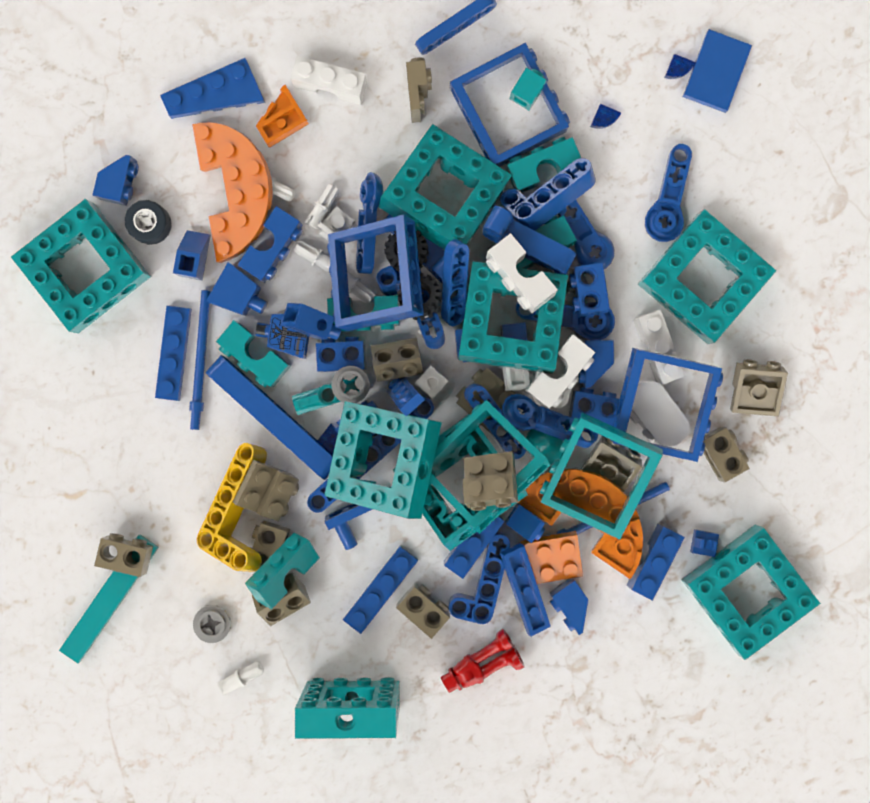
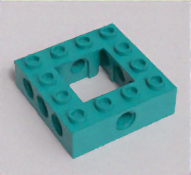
(462, 162)
(80, 310)
(703, 320)
(481, 348)
(413, 465)
(449, 525)
(728, 564)
(373, 711)

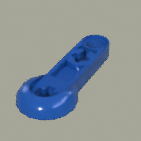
(370, 196)
(669, 199)
(587, 238)
(581, 324)
(541, 419)

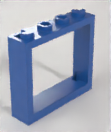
(474, 122)
(408, 268)
(708, 402)

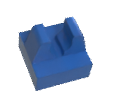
(704, 543)

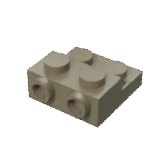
(419, 83)
(492, 384)
(758, 388)
(614, 462)
(490, 481)
(266, 490)

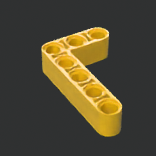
(223, 515)

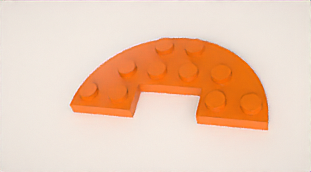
(246, 187)
(601, 498)

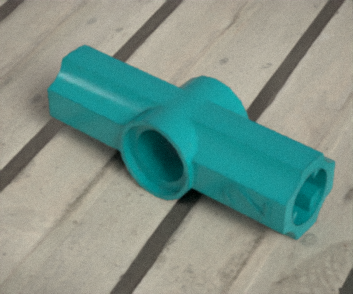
(313, 399)

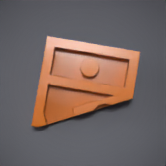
(281, 119)

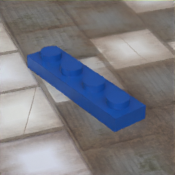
(173, 353)
(404, 395)
(380, 589)
(525, 589)

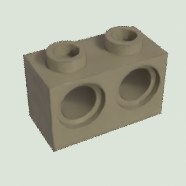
(396, 359)
(718, 457)
(261, 545)
(123, 561)
(293, 601)
(419, 613)

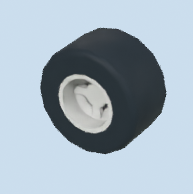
(140, 217)

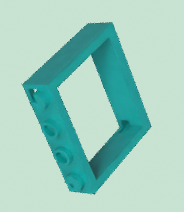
(653, 455)
(523, 478)

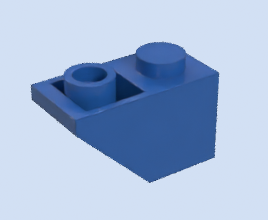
(115, 181)
(192, 255)
(602, 362)
(525, 523)
(572, 602)

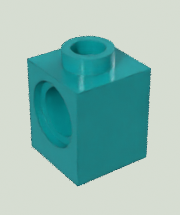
(528, 88)

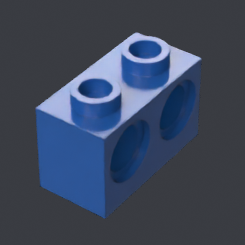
(596, 290)
(340, 354)
(596, 403)

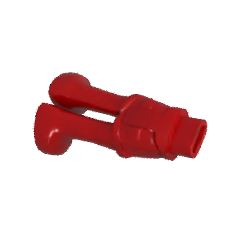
(468, 670)

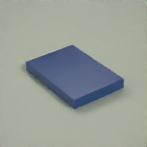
(717, 71)

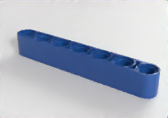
(271, 416)
(382, 450)

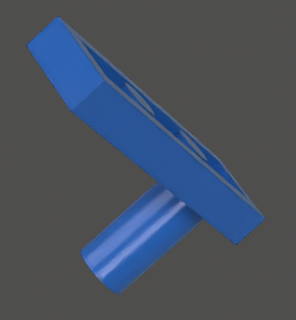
(339, 521)

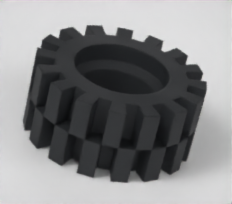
(392, 251)
(434, 300)

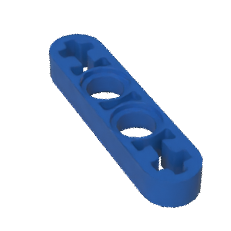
(454, 25)
(455, 256)
(491, 424)

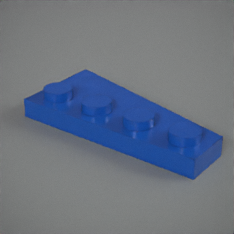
(218, 90)

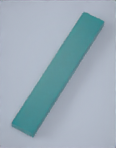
(100, 610)

